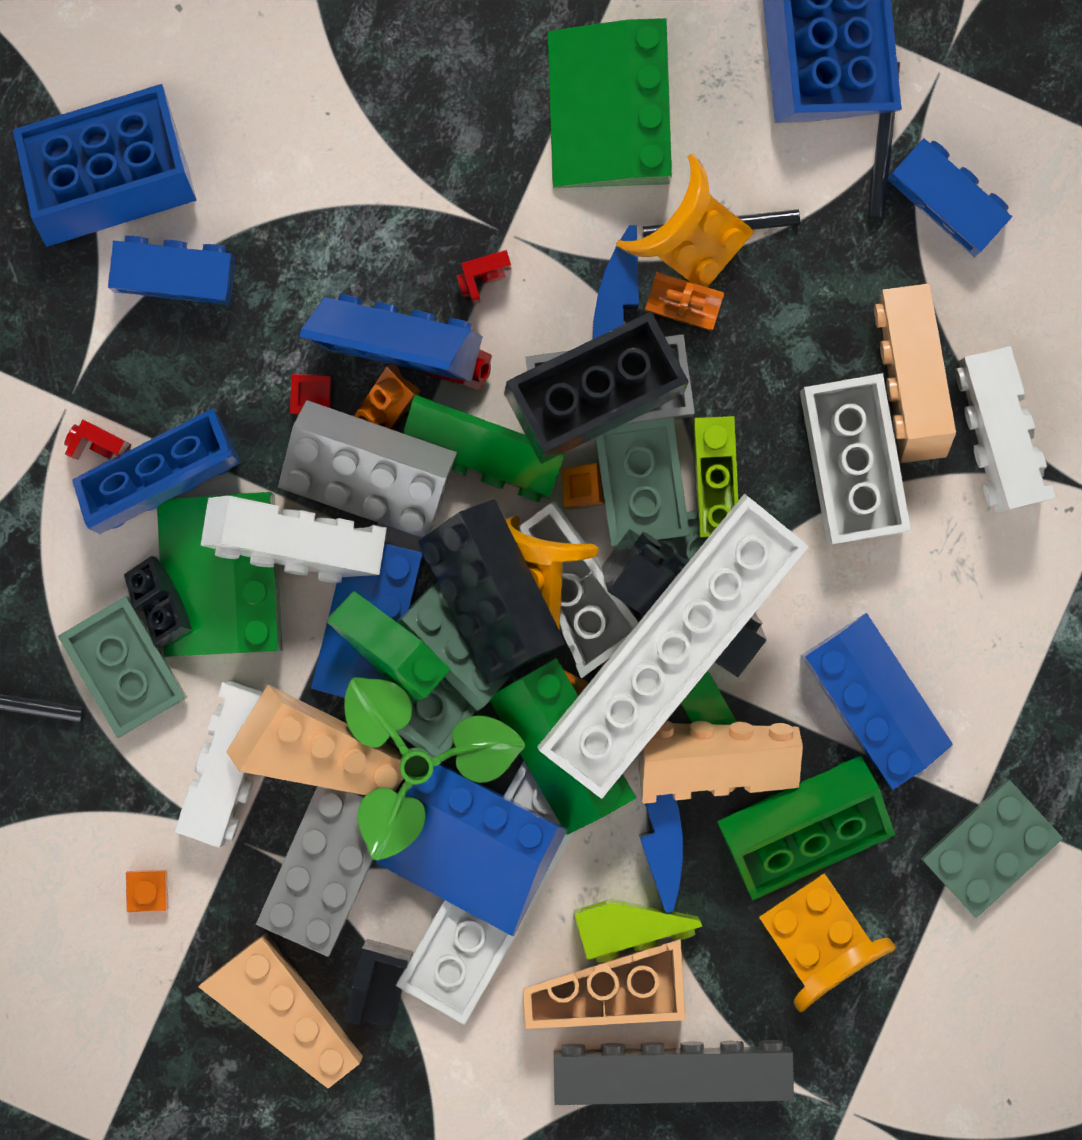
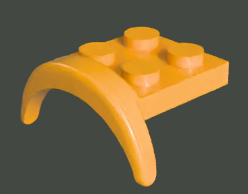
(697, 236)
(546, 562)
(821, 939)

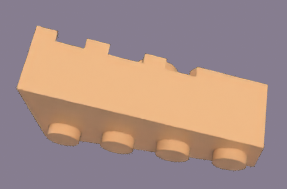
(916, 373)
(621, 991)

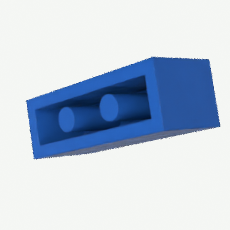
(950, 196)
(172, 270)

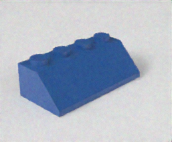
(394, 337)
(155, 472)
(391, 593)
(877, 701)

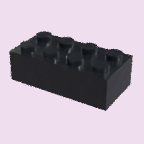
(595, 387)
(641, 573)
(491, 591)

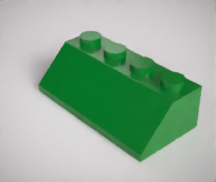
(484, 448)
(532, 710)
(807, 827)

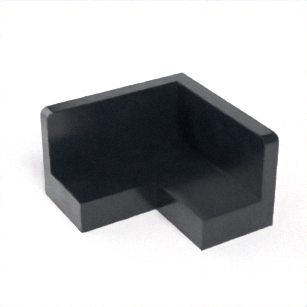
(374, 984)

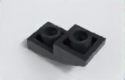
(156, 595)

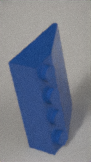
(831, 59)
(103, 165)
(477, 849)

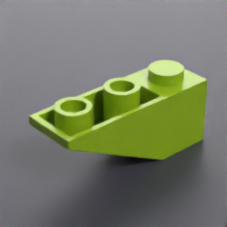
(714, 470)
(621, 925)

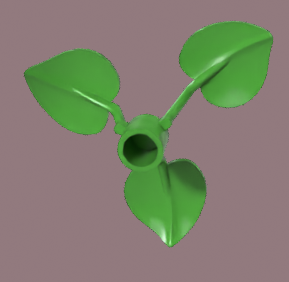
(377, 711)

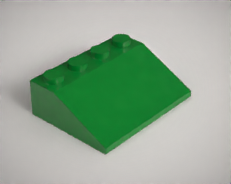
(610, 104)
(226, 600)

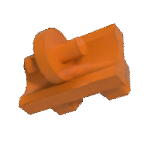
(684, 301)
(388, 399)

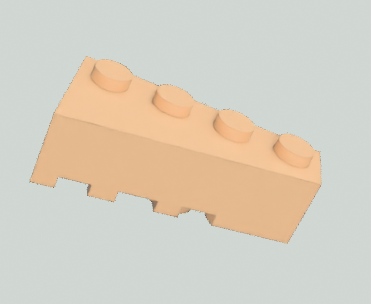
(310, 747)
(719, 759)
(282, 1008)

